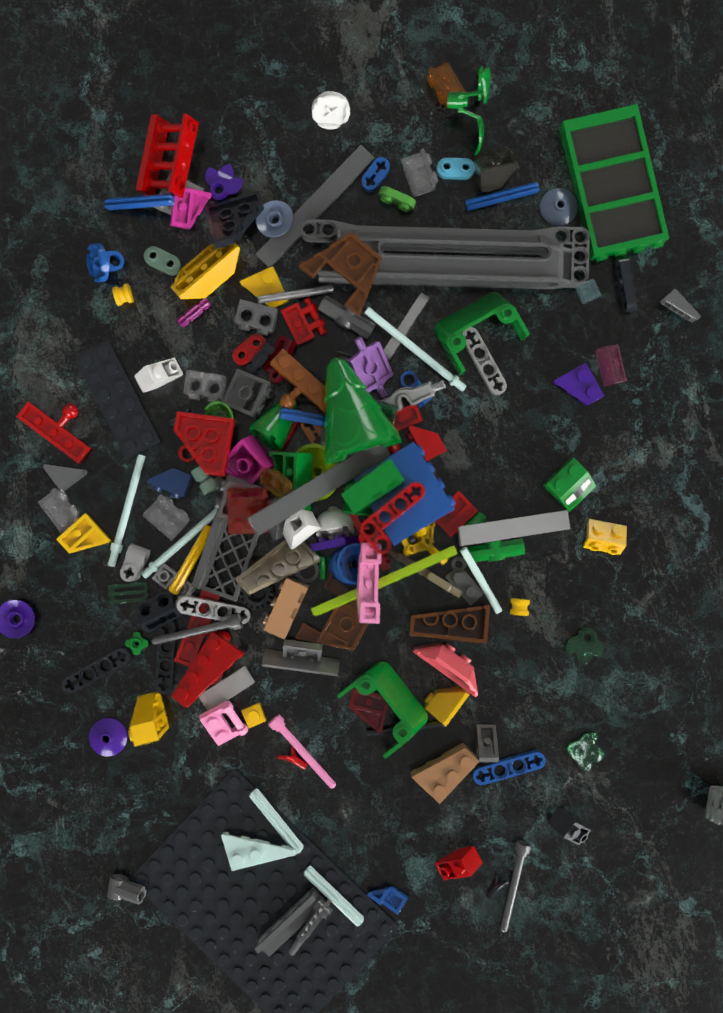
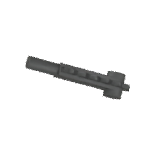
(322, 911)

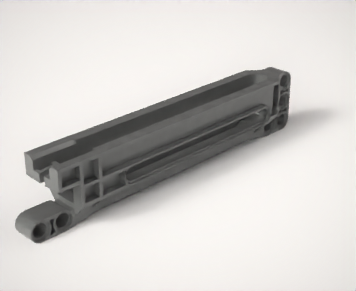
(551, 271)

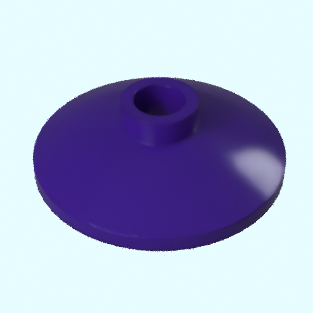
(9, 626)
(114, 730)

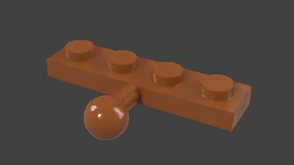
(301, 379)

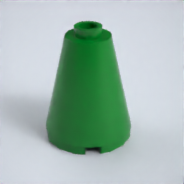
(272, 428)

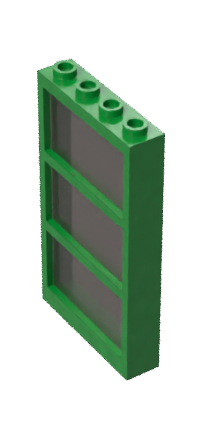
(614, 182)

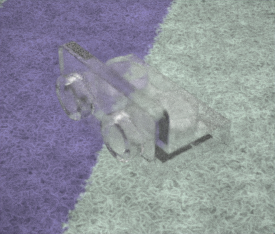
(419, 173)
(59, 509)

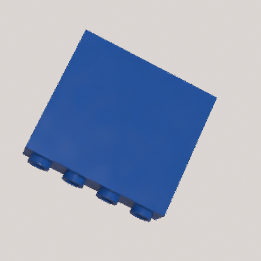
(430, 508)

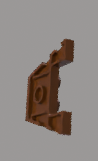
(353, 262)
(343, 625)

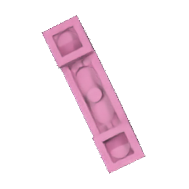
(368, 584)

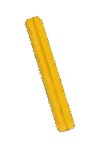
(190, 561)

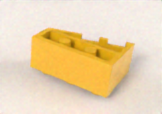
(148, 719)

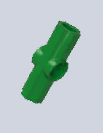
(497, 550)

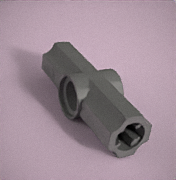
(346, 318)

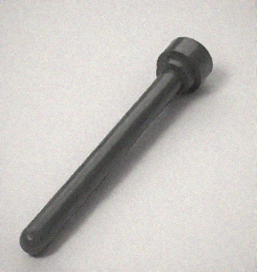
(233, 622)
(522, 849)

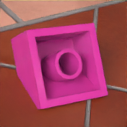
(248, 460)

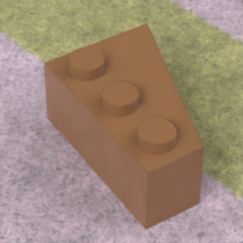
(285, 607)
(444, 773)

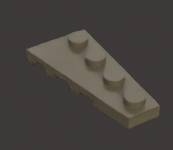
(276, 566)

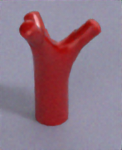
(294, 759)

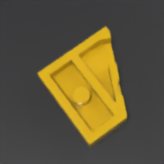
(265, 283)
(83, 535)

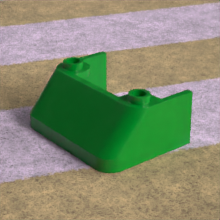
(450, 329)
(399, 698)

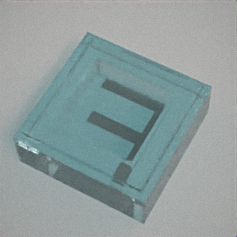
(588, 291)

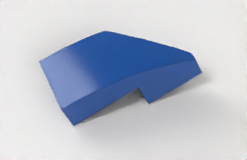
(390, 897)

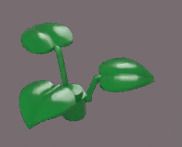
(459, 100)

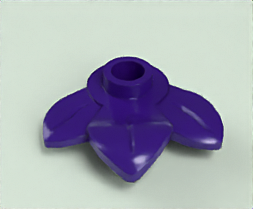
(223, 179)

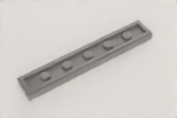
(513, 528)

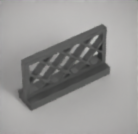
(209, 556)

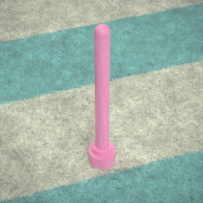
(278, 724)

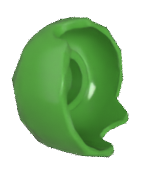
(219, 409)

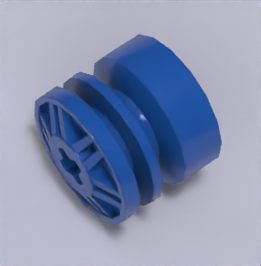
(339, 566)

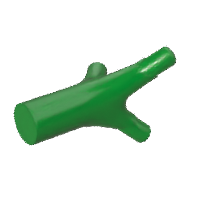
(323, 565)

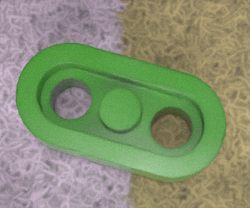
(393, 196)

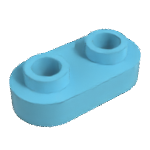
(456, 171)

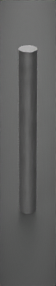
(295, 294)

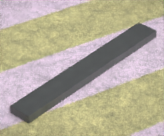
(317, 204)
(316, 488)

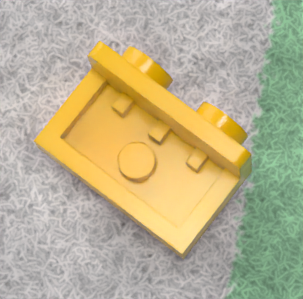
(605, 537)

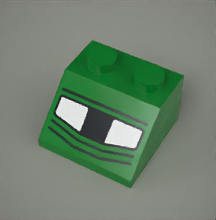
(570, 484)

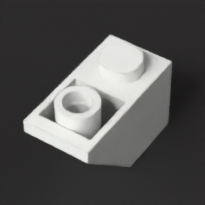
(158, 374)
(299, 527)

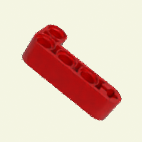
(394, 514)

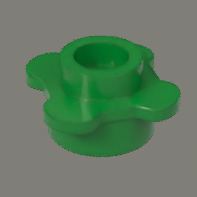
(136, 638)

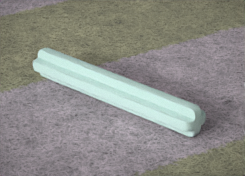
(276, 821)
(333, 895)

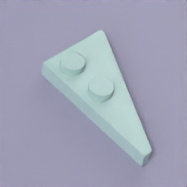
(247, 852)

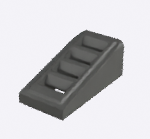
(680, 305)

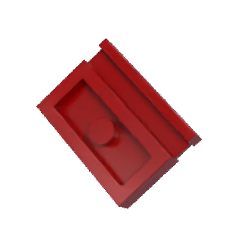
(463, 512)

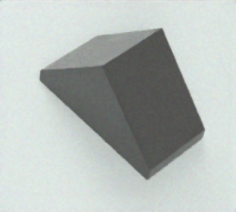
(64, 476)

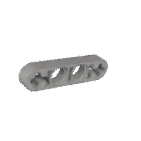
(406, 324)
(481, 362)
(213, 608)

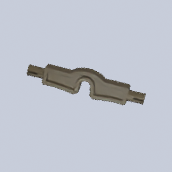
(426, 573)

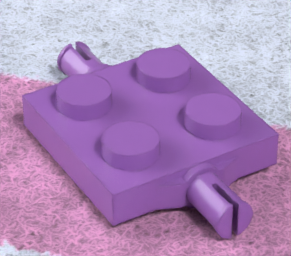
(371, 366)

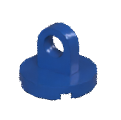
(99, 262)

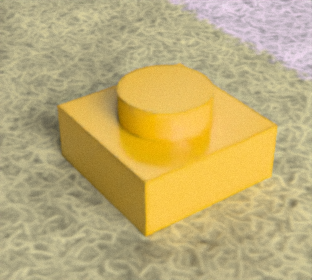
(254, 715)

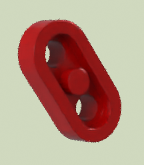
(249, 349)

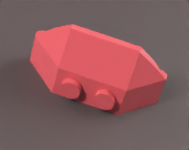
(450, 664)

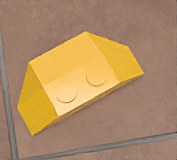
(206, 272)

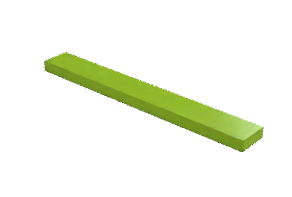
(388, 579)

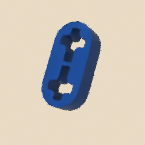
(378, 177)

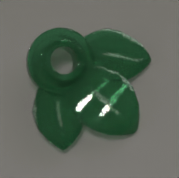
(585, 648)
(588, 751)

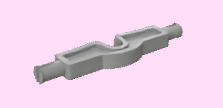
(415, 394)

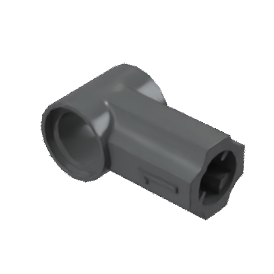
(121, 889)

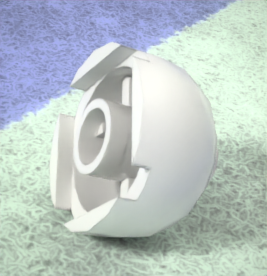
(334, 522)

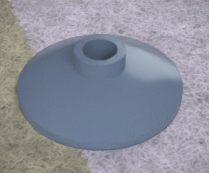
(274, 211)
(552, 213)

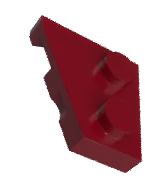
(370, 708)

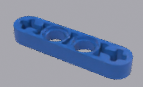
(508, 765)

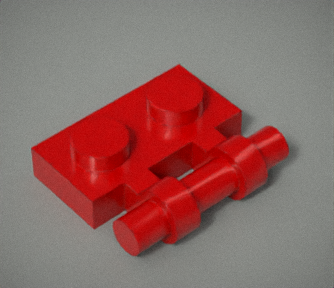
(298, 324)

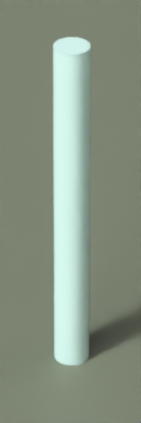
(480, 579)

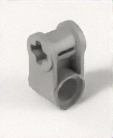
(135, 560)

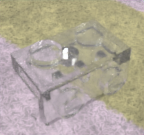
(166, 517)

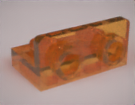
(444, 81)

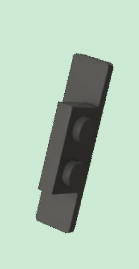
(301, 657)

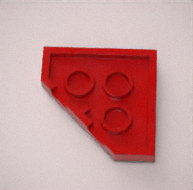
(206, 439)

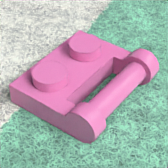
(219, 727)

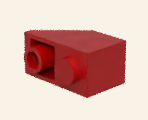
(429, 441)
(459, 863)

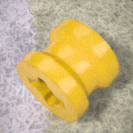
(122, 294)
(519, 607)

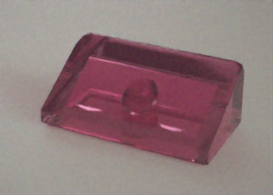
(611, 365)

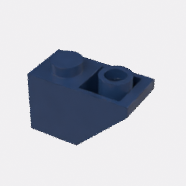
(174, 481)

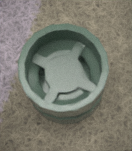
(208, 483)

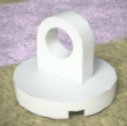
(330, 110)

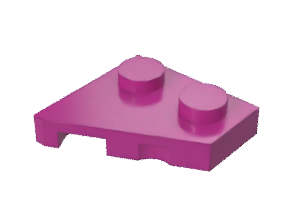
(188, 208)

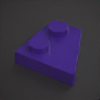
(580, 384)
(338, 541)

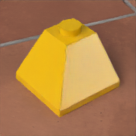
(445, 703)

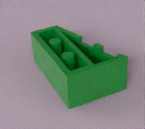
(294, 466)
(372, 487)

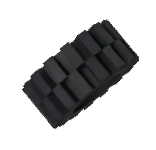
(258, 603)

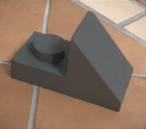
(486, 743)

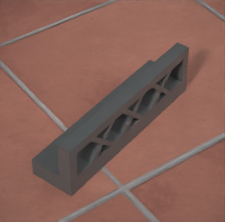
(288, 923)

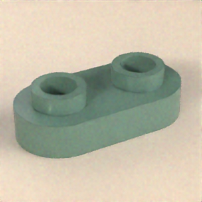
(161, 260)

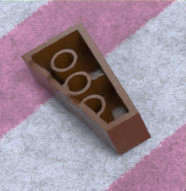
(455, 625)

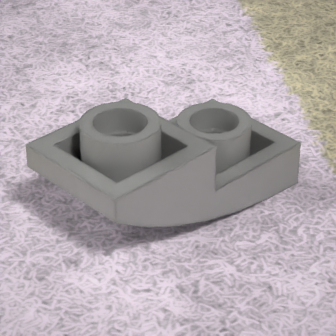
(165, 577)

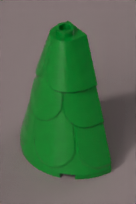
(352, 415)

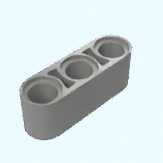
(227, 688)

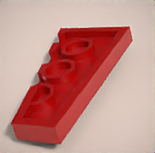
(206, 668)

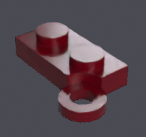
(281, 343)

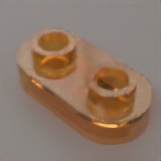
(275, 482)

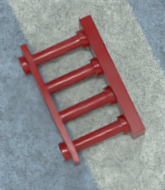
(153, 153)

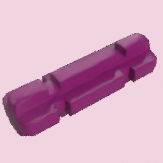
(193, 312)

